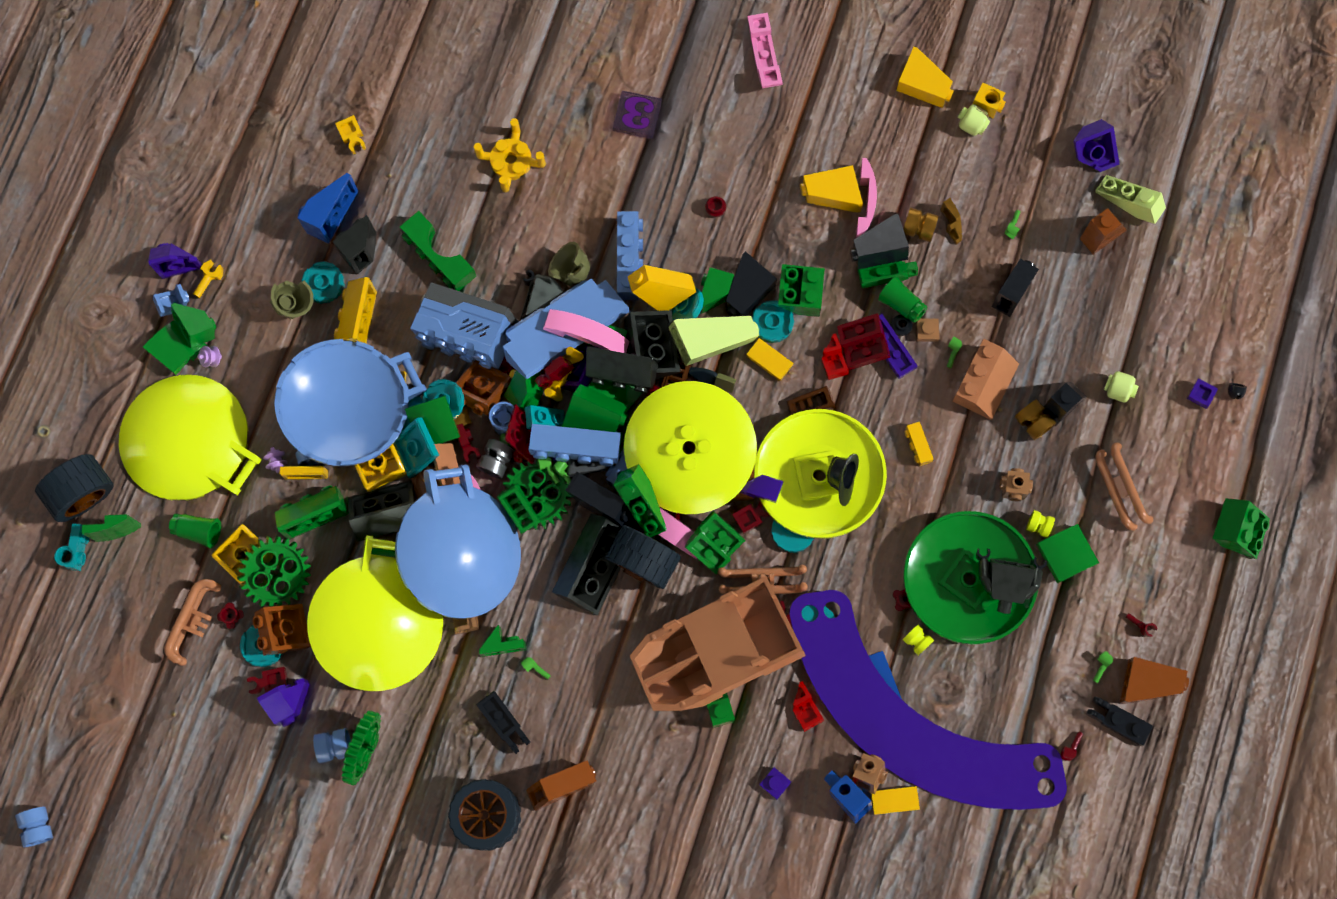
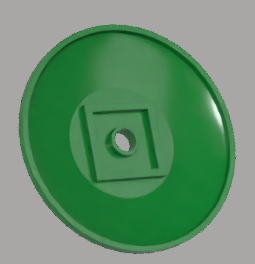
(936, 573)

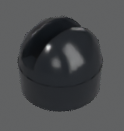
(1236, 390)

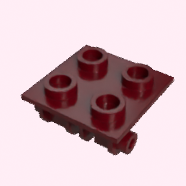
(519, 436)

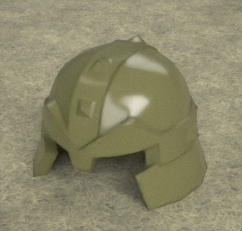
(569, 264)
(291, 299)

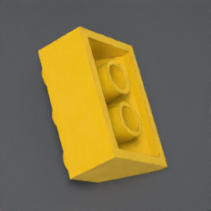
(356, 311)

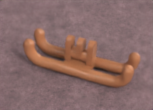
(1121, 487)
(770, 573)
(189, 619)

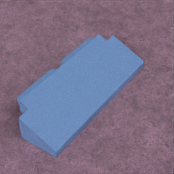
(533, 348)

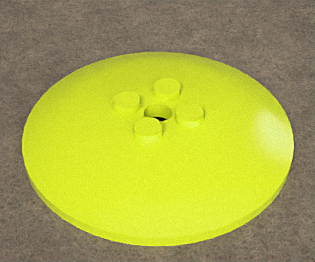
(722, 441)
(808, 444)

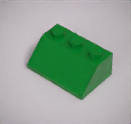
(311, 512)

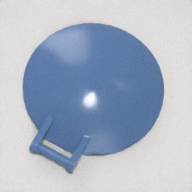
(344, 401)
(457, 547)

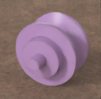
(209, 356)
(275, 460)

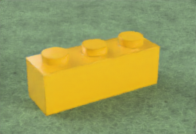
(918, 444)

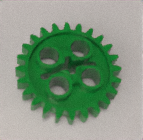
(550, 507)
(254, 565)
(361, 748)

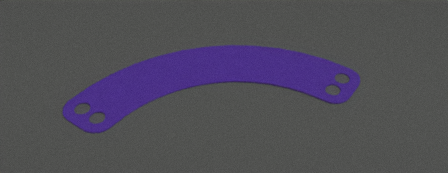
(905, 740)

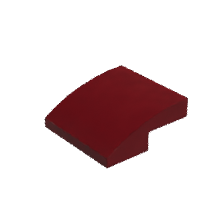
(863, 341)

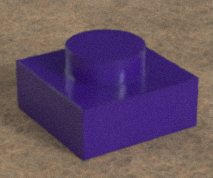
(1202, 393)
(775, 783)

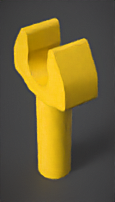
(208, 277)

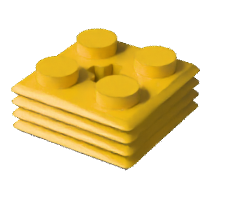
(390, 470)
(229, 551)

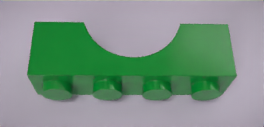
(454, 270)

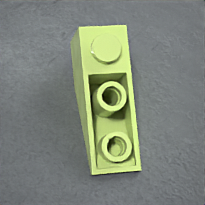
(1132, 198)

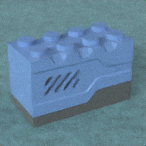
(463, 325)

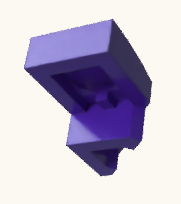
(764, 488)

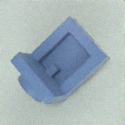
(164, 300)

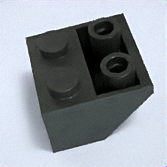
(357, 244)

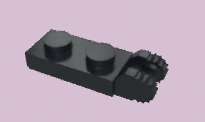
(501, 720)
(1121, 722)

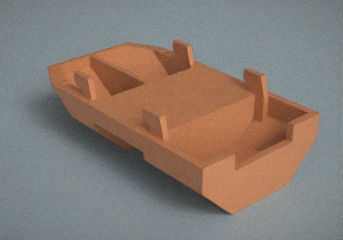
(716, 649)

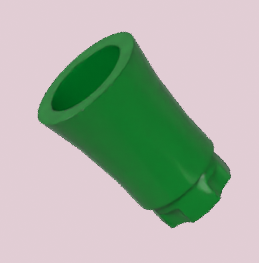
(902, 300)
(196, 529)

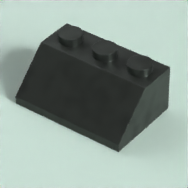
(652, 339)
(620, 369)
(380, 510)

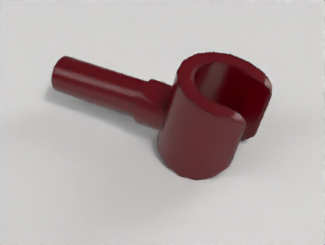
(1143, 627)
(1070, 753)

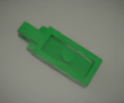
(885, 273)

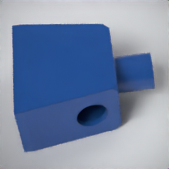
(855, 803)

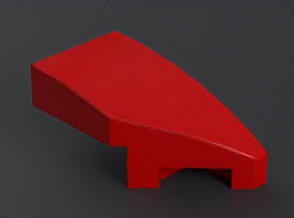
(833, 359)
(805, 709)

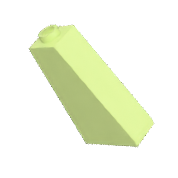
(708, 337)

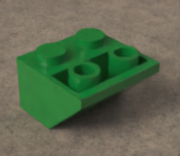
(801, 289)
(1241, 527)

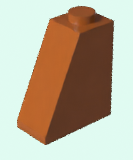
(1102, 231)
(1151, 680)
(561, 785)

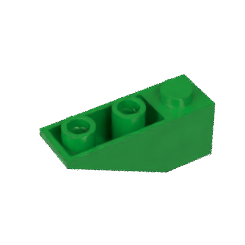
(640, 499)

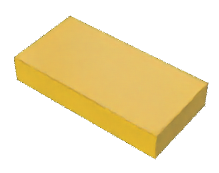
(769, 359)
(303, 472)
(895, 800)

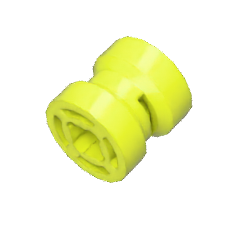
(1040, 524)
(917, 639)

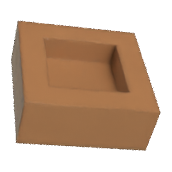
(927, 330)

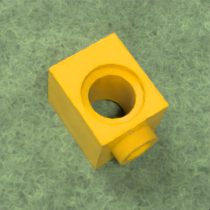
(991, 93)

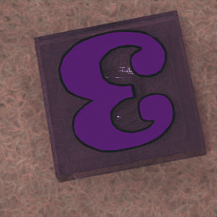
(637, 114)

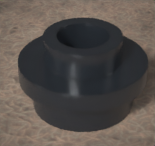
(901, 331)

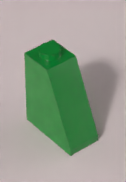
(594, 411)

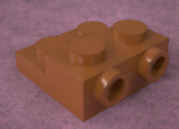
(483, 387)
(281, 629)

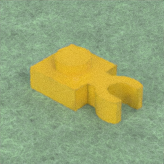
(350, 133)

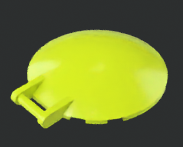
(185, 439)
(371, 626)

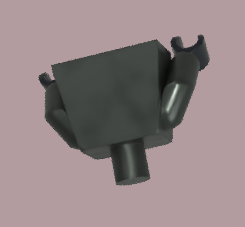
(540, 293)
(1009, 580)

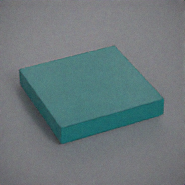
(415, 447)

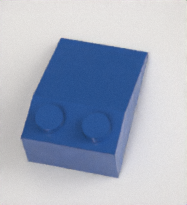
(327, 208)

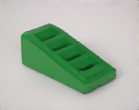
(525, 504)

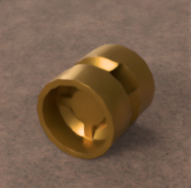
(920, 224)
(1035, 420)

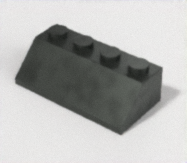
(587, 572)

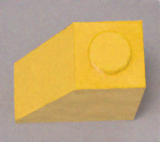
(925, 80)
(833, 189)
(661, 287)

